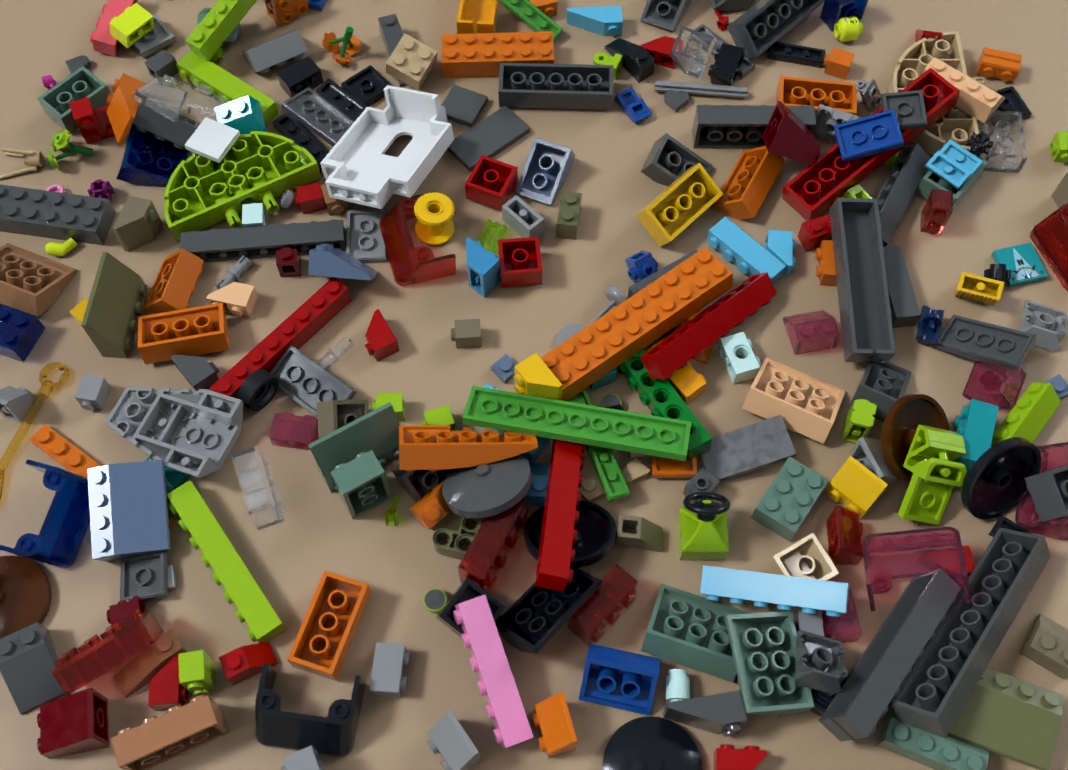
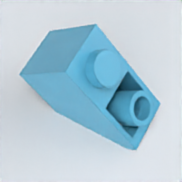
(782, 247)

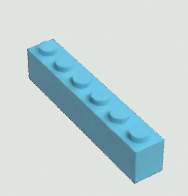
(776, 589)

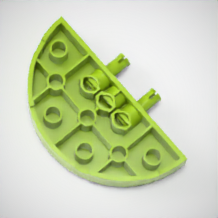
(251, 172)

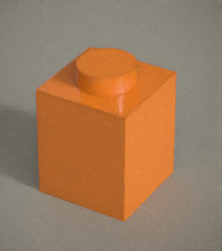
(838, 63)

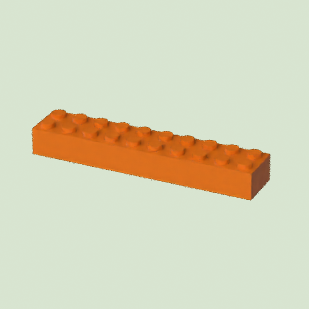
(638, 322)

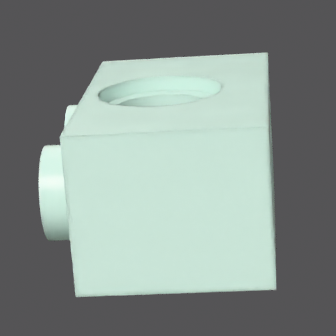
(737, 368)

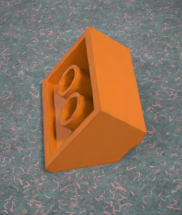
(174, 283)

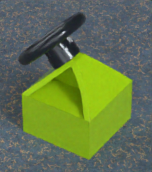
(703, 527)

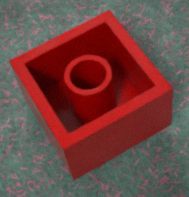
(491, 182)
(520, 262)

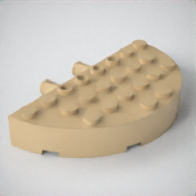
(955, 123)

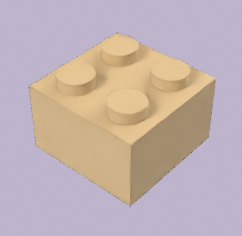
(411, 62)

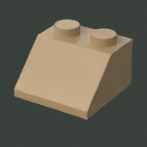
(806, 560)

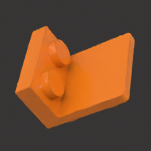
(285, 10)

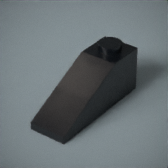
(635, 58)

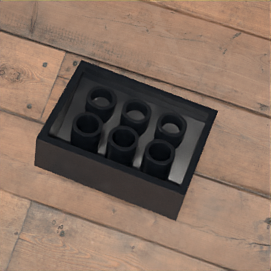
(544, 611)

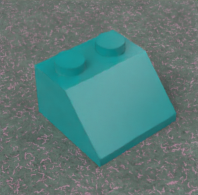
(242, 114)

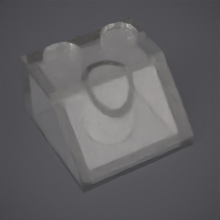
(693, 51)

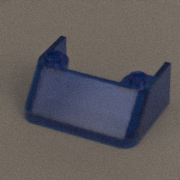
(64, 523)

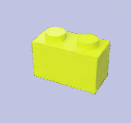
(131, 25)

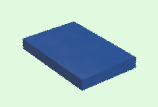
(868, 135)

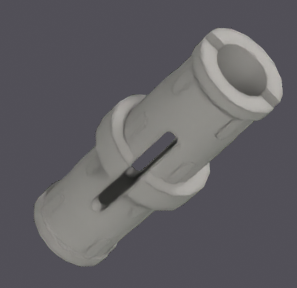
(234, 273)

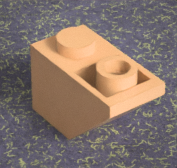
(236, 297)

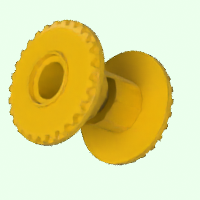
(434, 218)

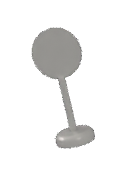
(615, 297)

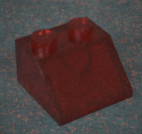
(844, 536)

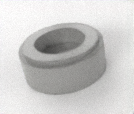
(286, 199)

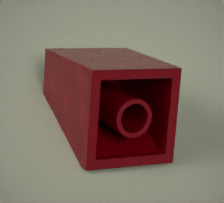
(790, 136)
(73, 724)

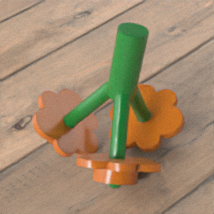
(350, 45)

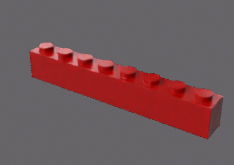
(708, 326)
(293, 331)
(560, 516)

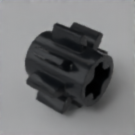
(980, 143)
(998, 272)

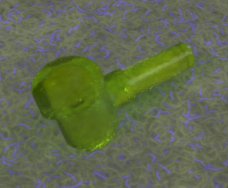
(392, 514)

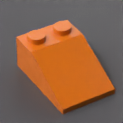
(122, 106)

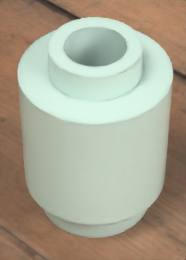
(677, 685)

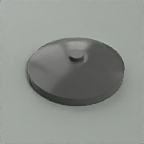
(488, 487)

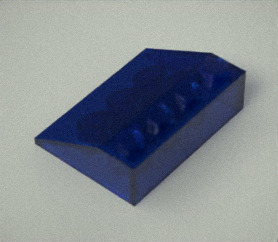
(148, 159)

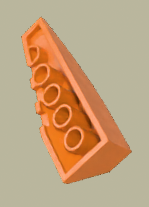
(441, 448)

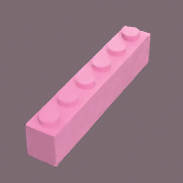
(493, 671)

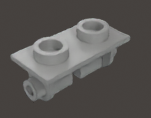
(870, 93)

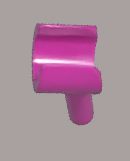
(48, 81)

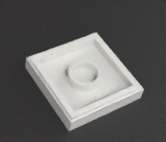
(212, 140)

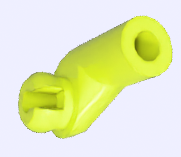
(60, 249)

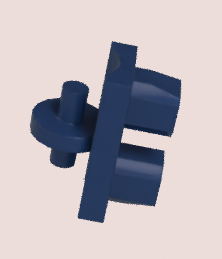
(929, 326)

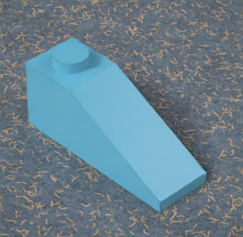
(599, 20)

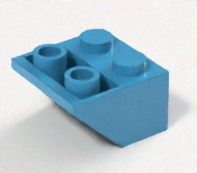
(482, 268)

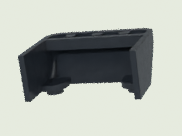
(295, 731)

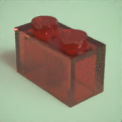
(936, 211)

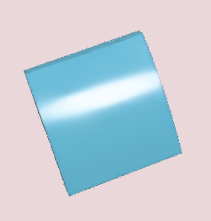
(954, 164)

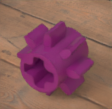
(101, 189)

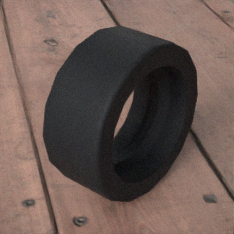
(258, 389)

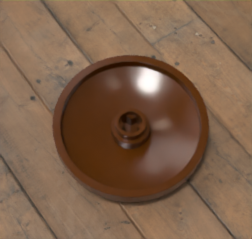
(901, 427)
(23, 594)

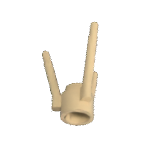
(31, 158)

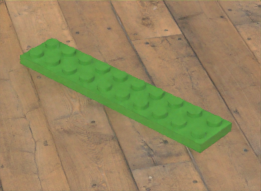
(578, 423)

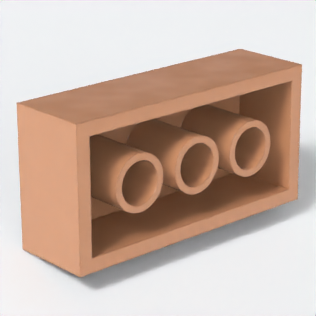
(169, 734)

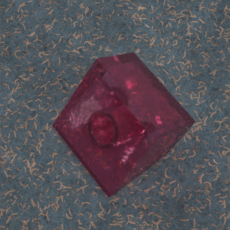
(811, 331)
(994, 385)

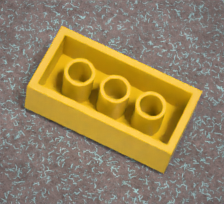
(679, 204)

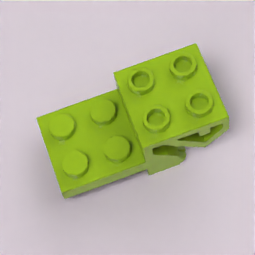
(934, 473)

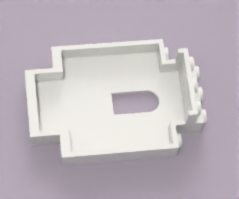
(357, 163)

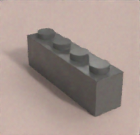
(901, 293)

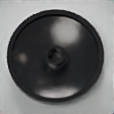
(998, 478)
(594, 534)
(651, 745)

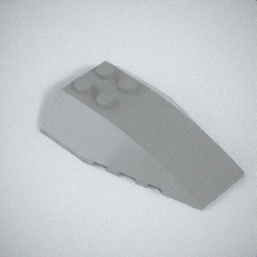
(179, 426)

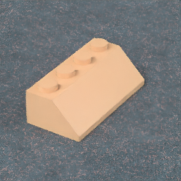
(973, 96)

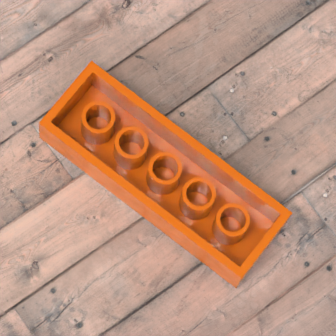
(483, 52)

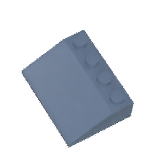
(128, 510)

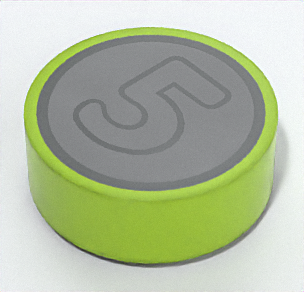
(610, 400)
(435, 600)

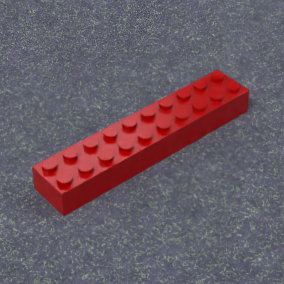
(829, 178)

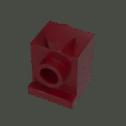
(288, 257)
(123, 608)

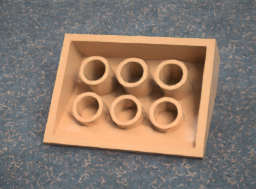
(801, 400)

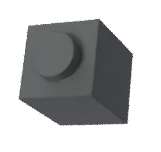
(161, 64)

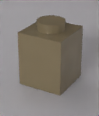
(467, 333)

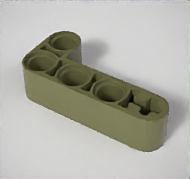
(456, 538)

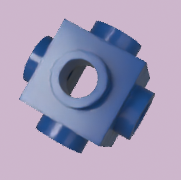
(641, 265)

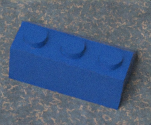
(619, 679)

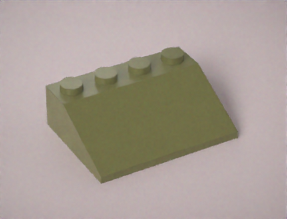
(114, 307)
(1011, 719)

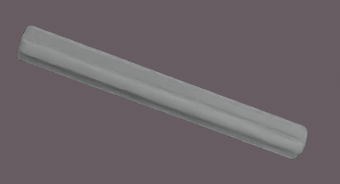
(702, 89)

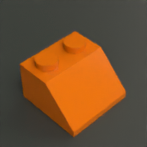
(555, 726)

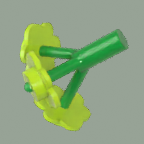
(59, 142)

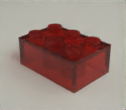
(604, 605)

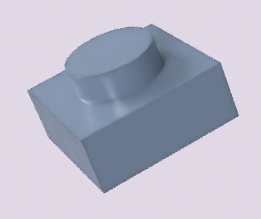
(504, 368)
(1059, 386)

